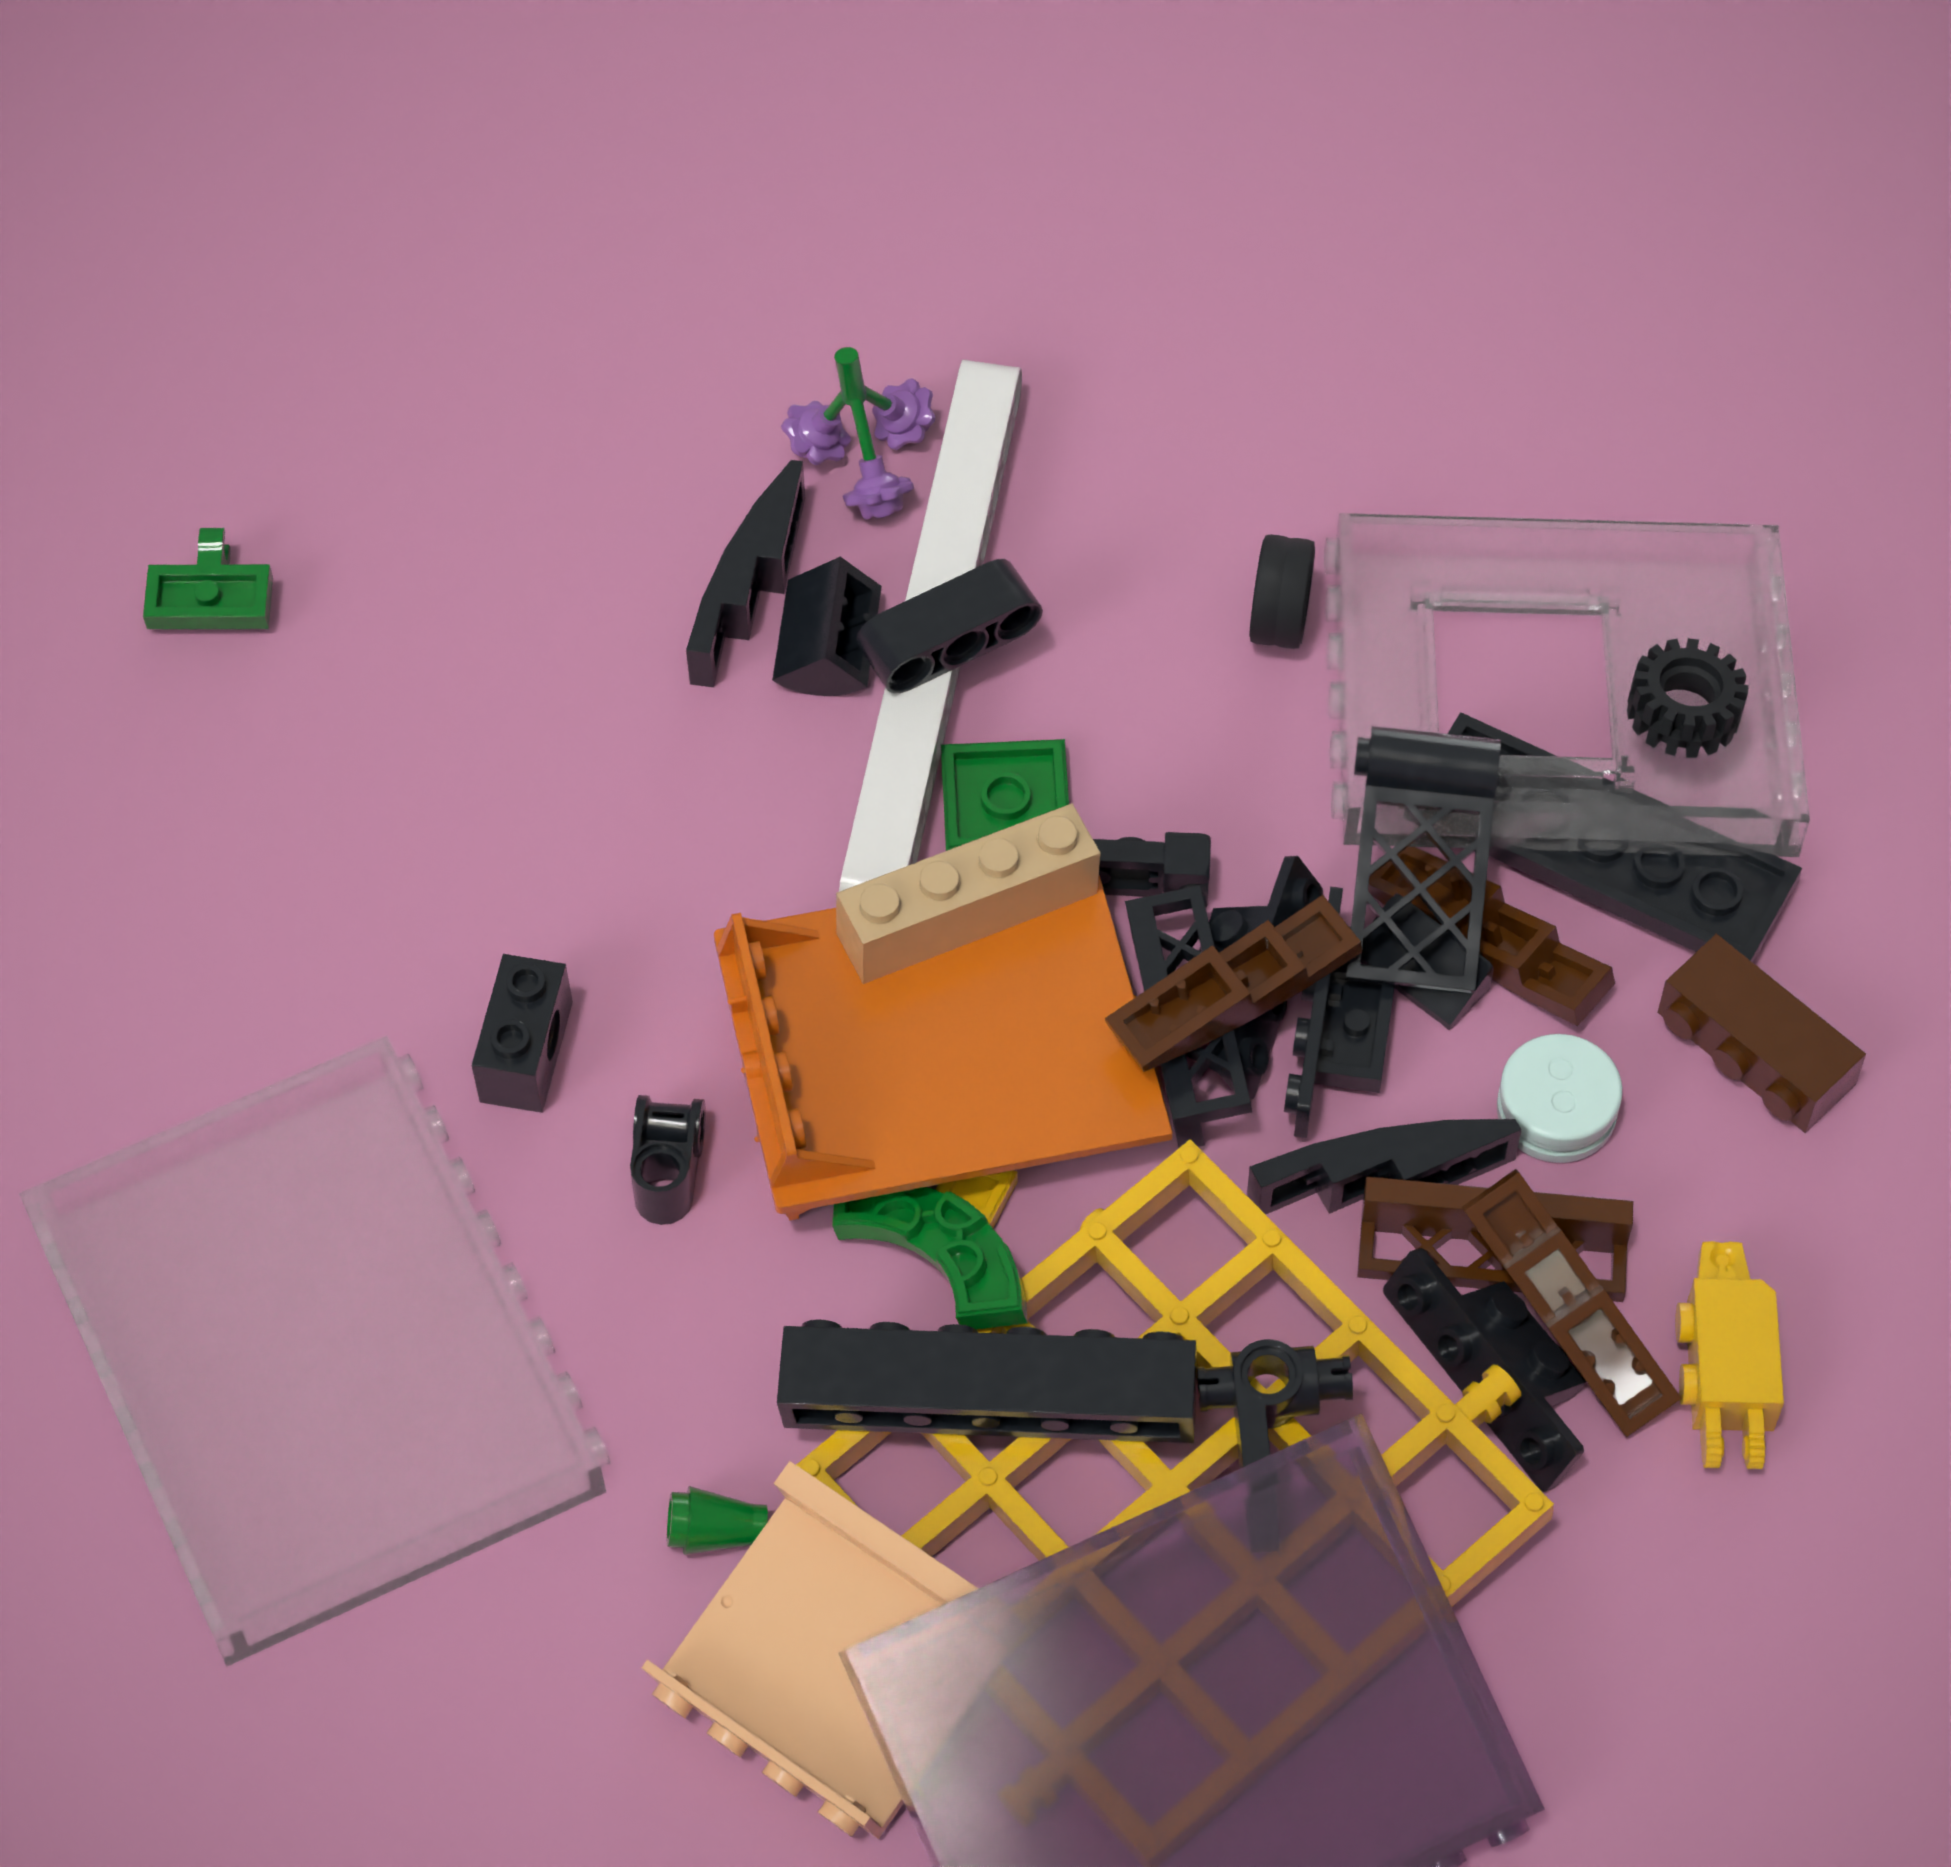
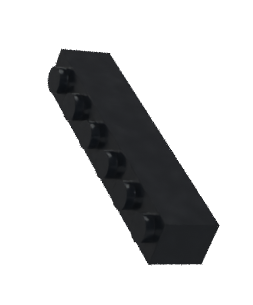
(988, 1382)

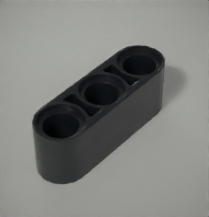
(949, 625)

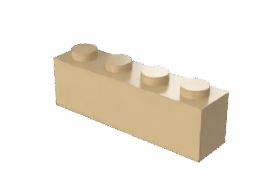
(967, 893)

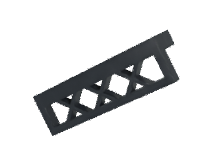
(1177, 1077)

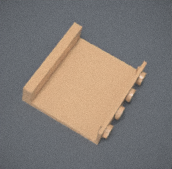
(770, 1644)

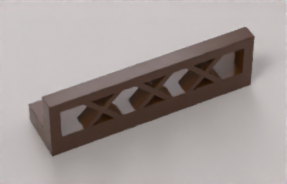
(1436, 1212)

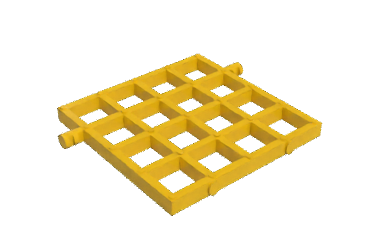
(1268, 1249)

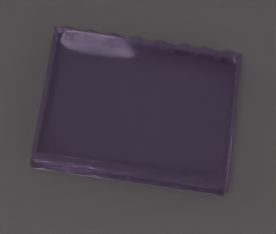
(1206, 1690)

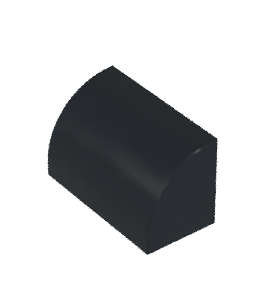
(820, 630)

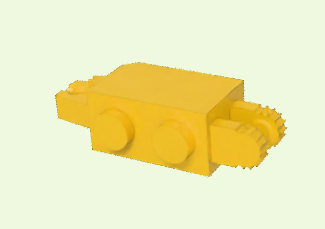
(1731, 1354)

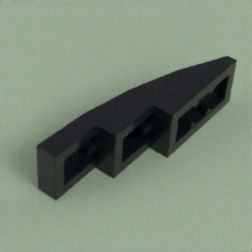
(752, 562)
(1413, 1152)

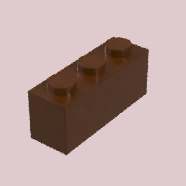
(1760, 1033)

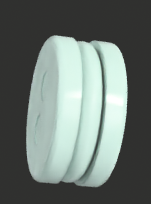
(1561, 1097)

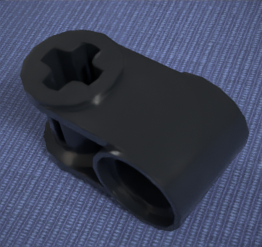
(666, 1146)

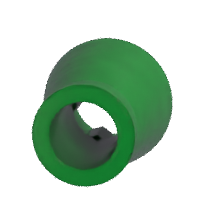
(711, 1521)

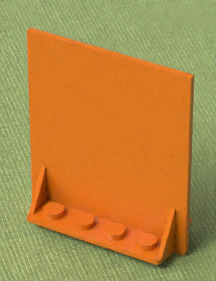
(938, 1067)

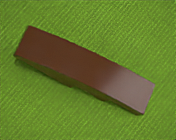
(1517, 944)
(1233, 986)
(1571, 1303)

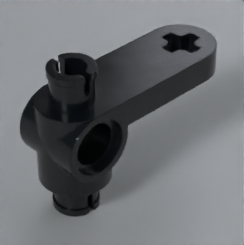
(1306, 1383)

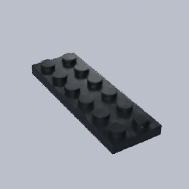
(1669, 894)

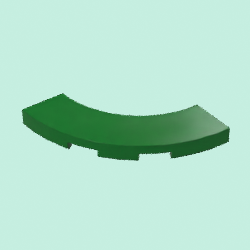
(951, 1238)

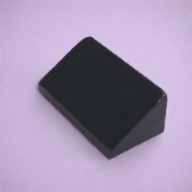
(1443, 956)

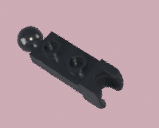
(1151, 867)

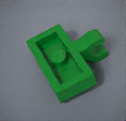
(208, 593)

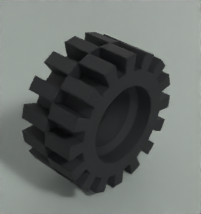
(1690, 671)

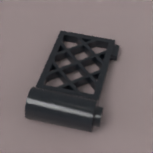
(1428, 774)

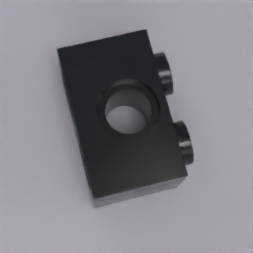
(522, 1033)

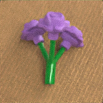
(901, 417)

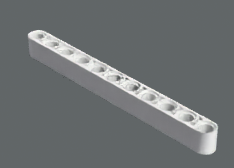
(951, 542)

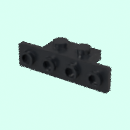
(1292, 892)
(1342, 1038)
(1488, 1329)

